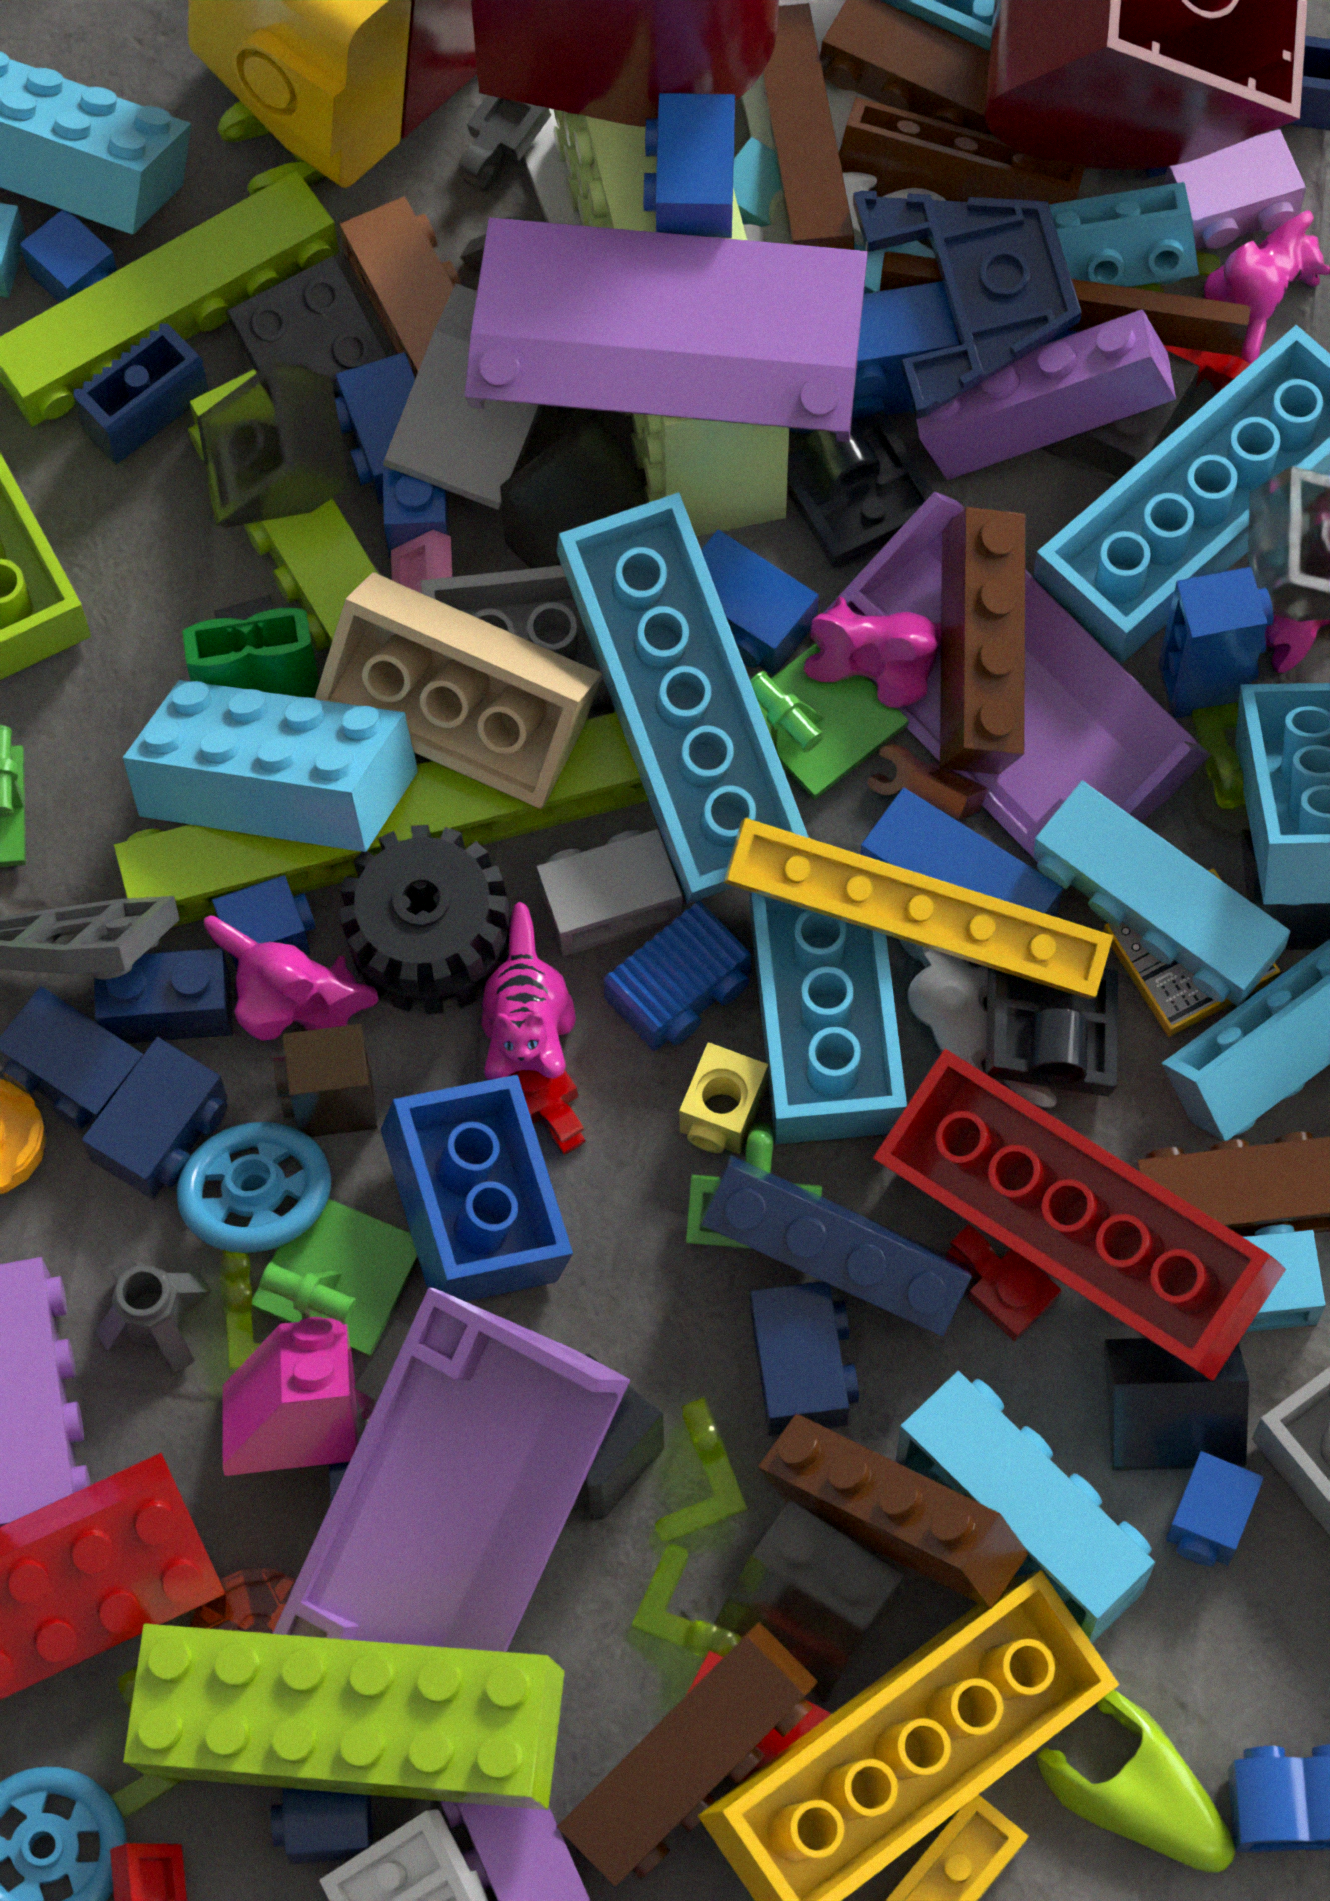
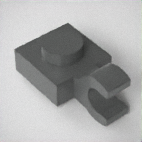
(499, 129)

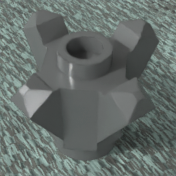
(150, 1310)

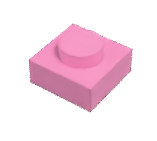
(422, 559)

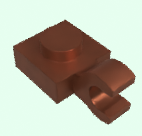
(939, 787)

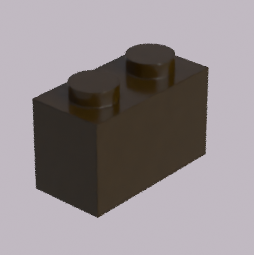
(326, 1081)

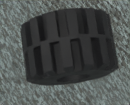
(427, 952)

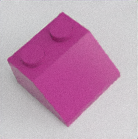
(292, 1401)

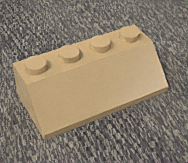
(466, 687)

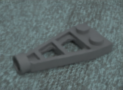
(108, 938)

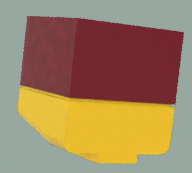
(337, 74)

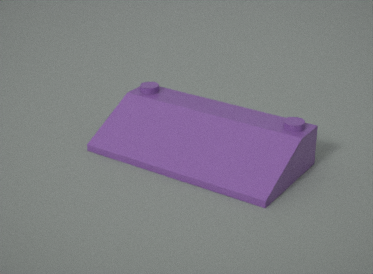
(667, 325)
(1080, 703)
(455, 1485)

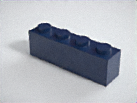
(836, 1245)

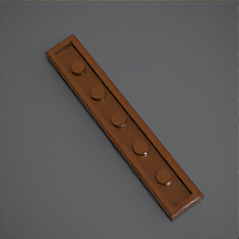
(805, 136)
(1175, 318)

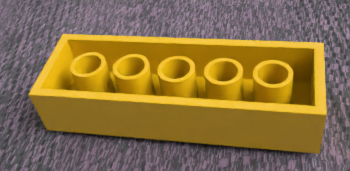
(910, 1748)

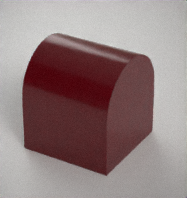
(620, 54)
(1142, 77)

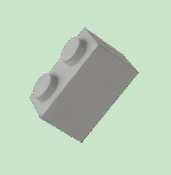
(609, 891)

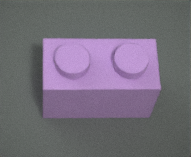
(1241, 189)

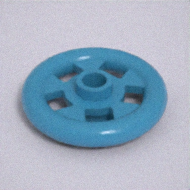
(266, 1229)
(93, 1813)

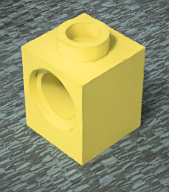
(726, 1074)

